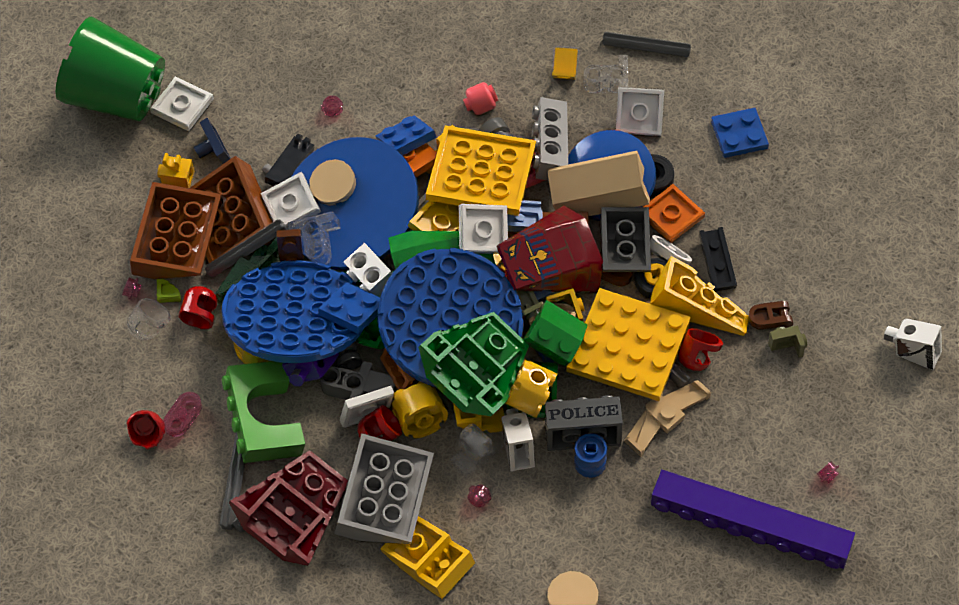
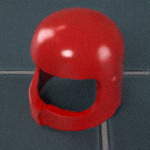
(197, 307)
(695, 341)
(380, 422)

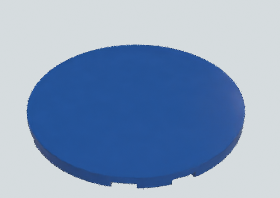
(380, 203)
(437, 293)
(277, 312)

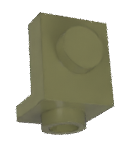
(529, 303)
(788, 337)

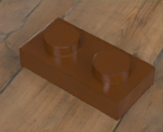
(290, 245)

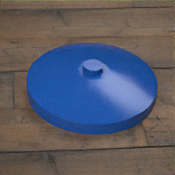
(613, 143)

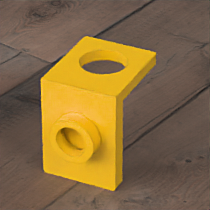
(565, 63)
(575, 302)

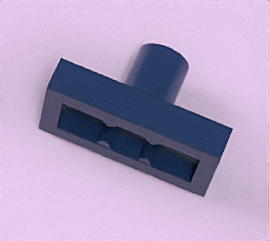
(211, 144)

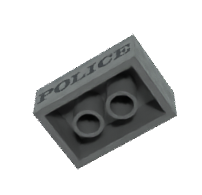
(574, 418)

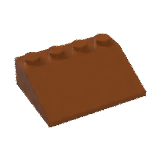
(240, 207)
(174, 232)

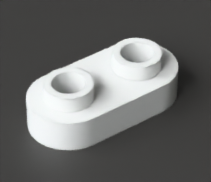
(663, 248)

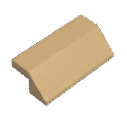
(599, 183)

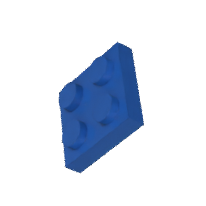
(739, 132)
(407, 135)
(350, 308)

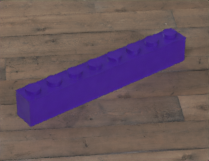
(752, 519)

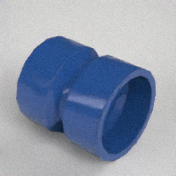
(590, 455)

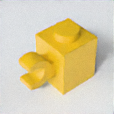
(176, 171)

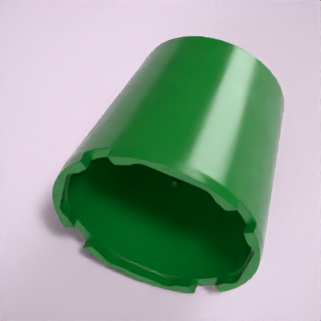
(109, 72)

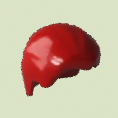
(145, 429)

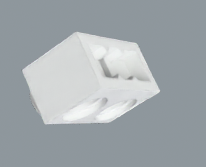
(368, 268)

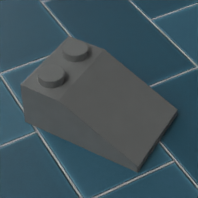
(625, 239)

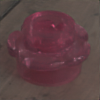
(332, 101)
(132, 288)
(828, 472)
(479, 495)

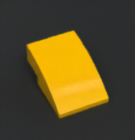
(431, 558)

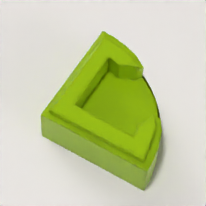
(167, 292)

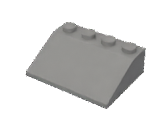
(384, 492)

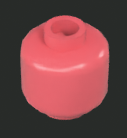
(480, 98)

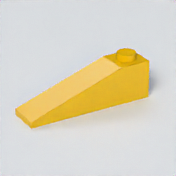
(685, 293)

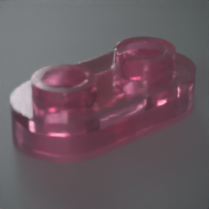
(180, 415)

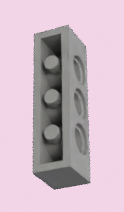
(550, 136)

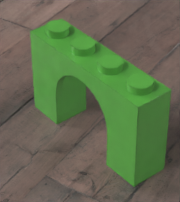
(255, 439)

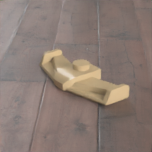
(664, 414)

